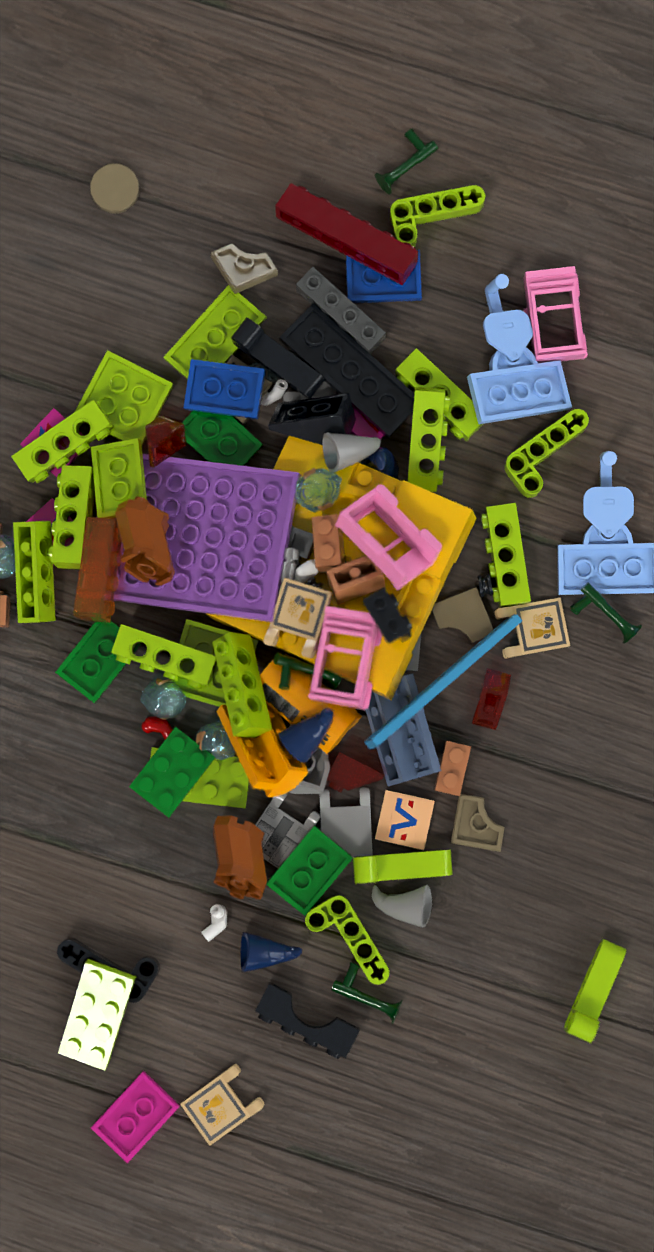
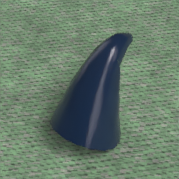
(383, 462)
(305, 736)
(263, 953)

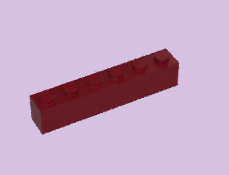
(347, 233)

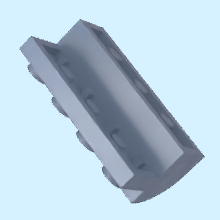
(410, 749)

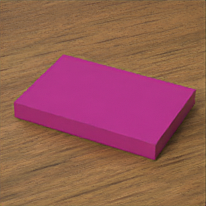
(135, 1116)

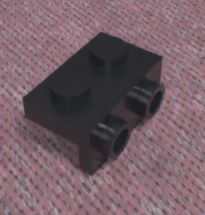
(387, 617)

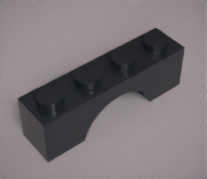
(335, 1036)

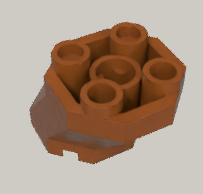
(145, 541)
(239, 857)

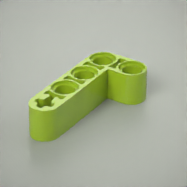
(438, 212)
(548, 446)
(402, 866)
(352, 941)
(594, 991)

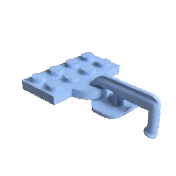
(515, 380)
(611, 563)

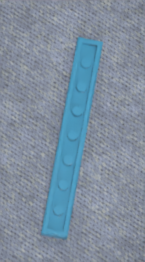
(442, 681)

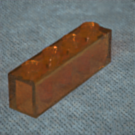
(98, 570)

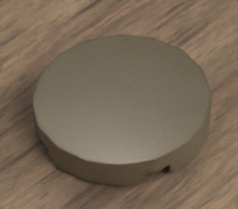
(114, 188)

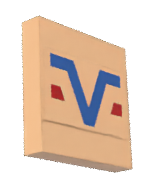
(404, 820)

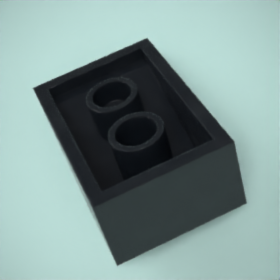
(313, 417)

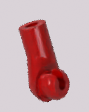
(155, 724)

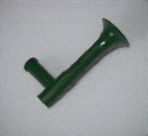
(424, 151)
(592, 595)
(292, 663)
(348, 991)

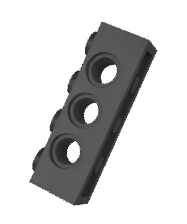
(340, 309)

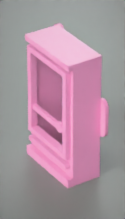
(548, 282)
(422, 543)
(347, 623)

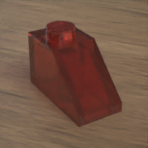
(163, 439)
(491, 699)
(351, 774)

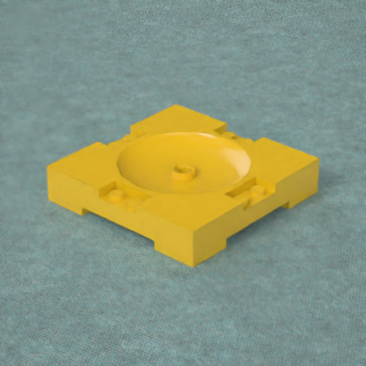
(426, 510)

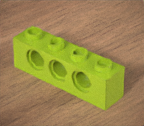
(418, 364)
(427, 399)
(28, 456)
(68, 480)
(506, 516)
(34, 572)
(129, 637)
(242, 685)

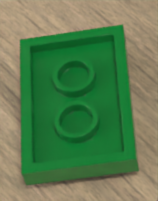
(220, 438)
(91, 664)
(172, 772)
(309, 870)

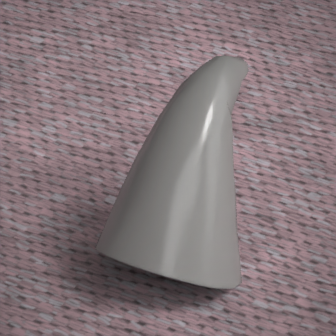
(345, 450)
(411, 907)

